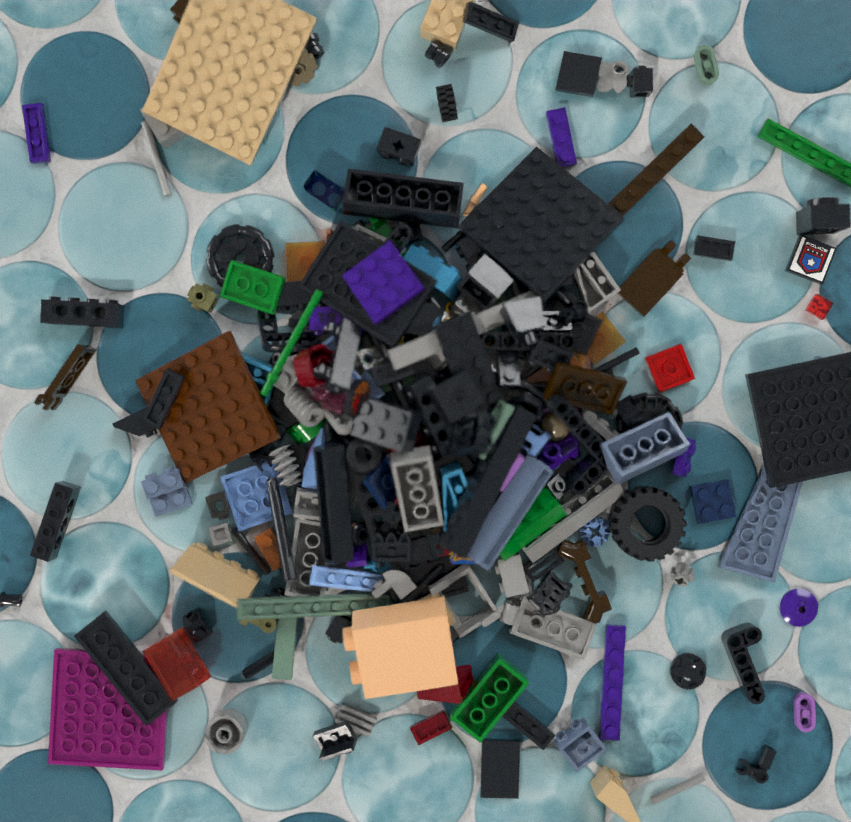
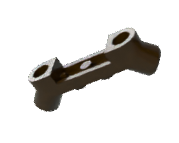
(598, 601)

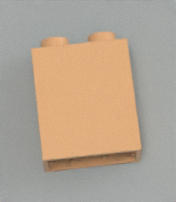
(401, 648)

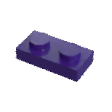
(682, 463)

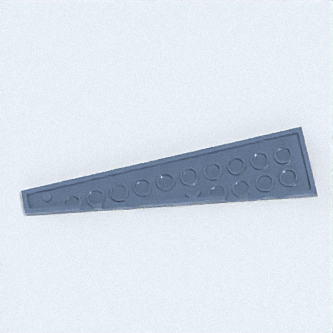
(762, 530)

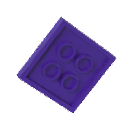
(383, 282)

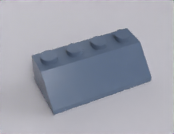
(644, 448)

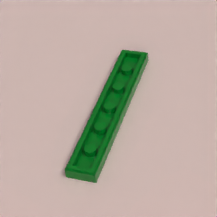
(806, 151)

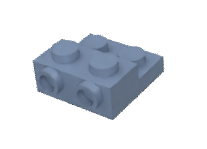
(166, 491)
(579, 744)

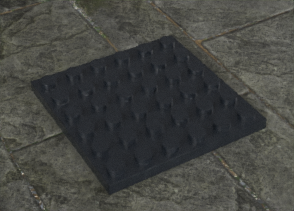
(540, 223)
(803, 418)

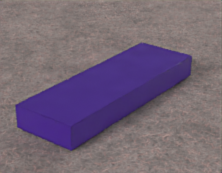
(36, 133)

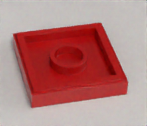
(669, 368)

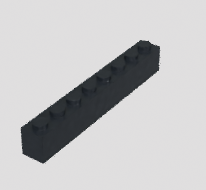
(486, 484)

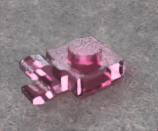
(330, 402)

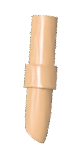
(475, 199)

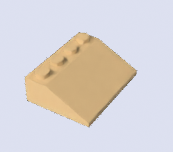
(215, 574)

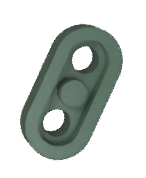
(706, 66)

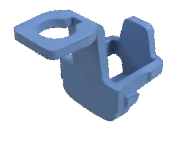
(538, 442)

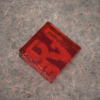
(819, 306)

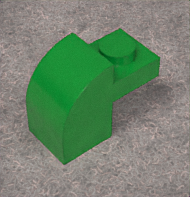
(301, 433)

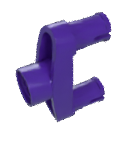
(566, 449)

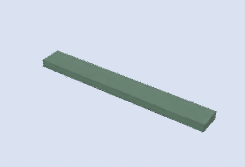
(307, 605)

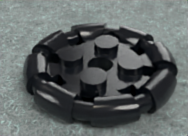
(236, 247)
(660, 403)

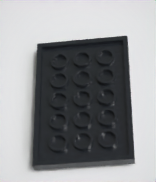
(338, 256)

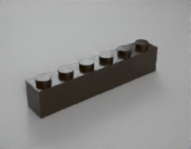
(656, 170)

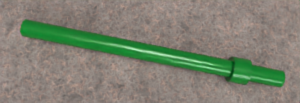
(272, 376)

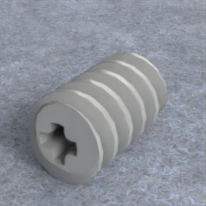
(303, 406)
(285, 466)

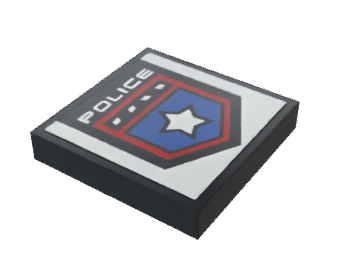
(810, 259)

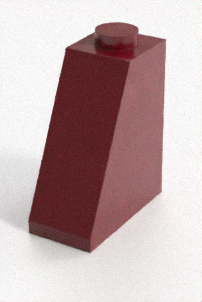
(452, 693)

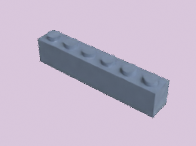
(509, 511)

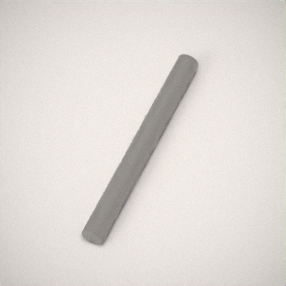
(156, 159)

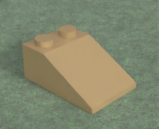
(611, 792)

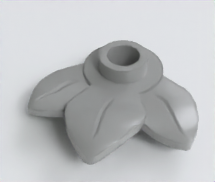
(610, 78)

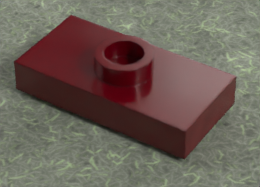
(431, 727)

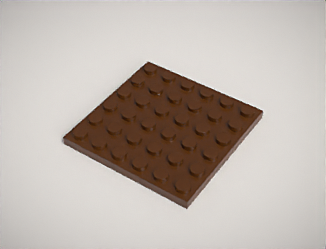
(216, 410)

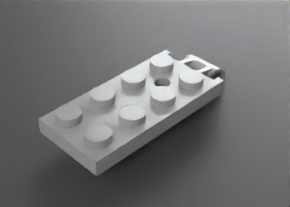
(558, 631)

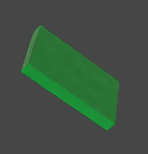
(252, 287)

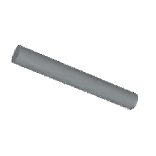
(677, 788)

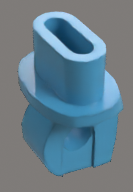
(375, 566)

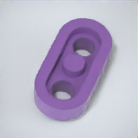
(804, 710)

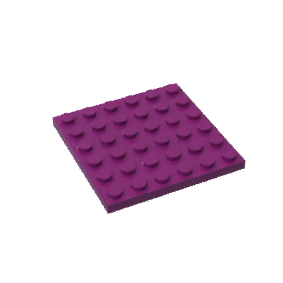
(95, 723)

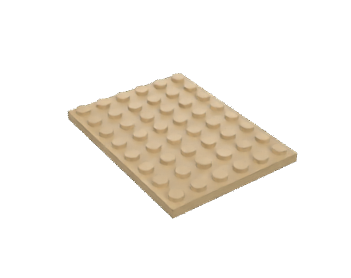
(229, 71)

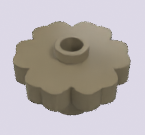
(304, 70)

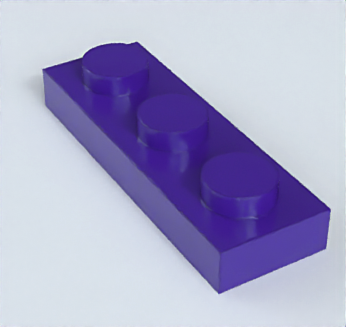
(561, 137)

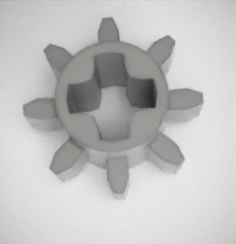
(682, 574)

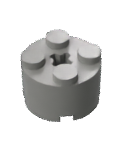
(228, 741)

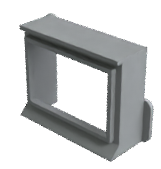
(483, 617)

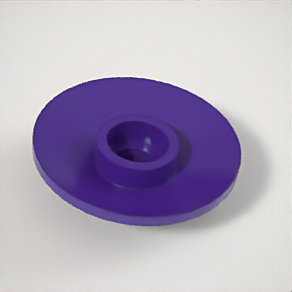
(793, 601)

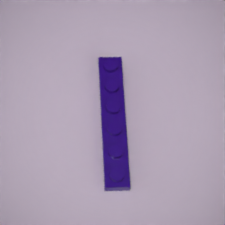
(612, 682)

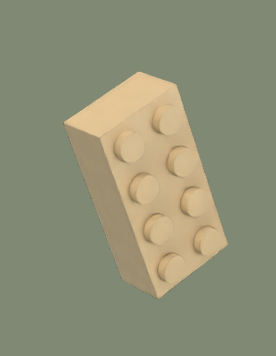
(444, 22)

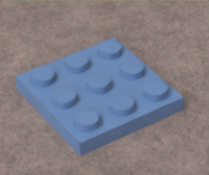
(249, 495)

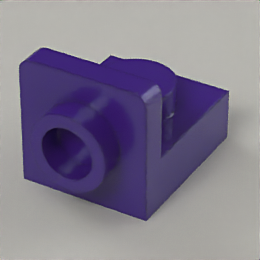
(360, 556)

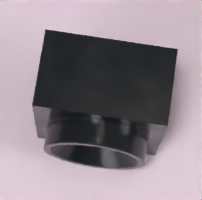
(823, 217)

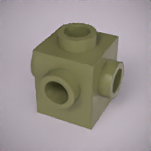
(209, 298)

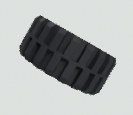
(667, 538)

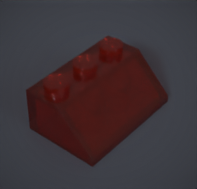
(177, 663)

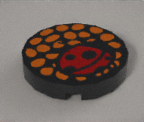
(357, 389)

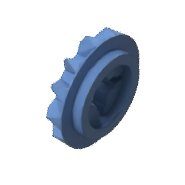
(595, 540)

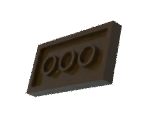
(585, 387)

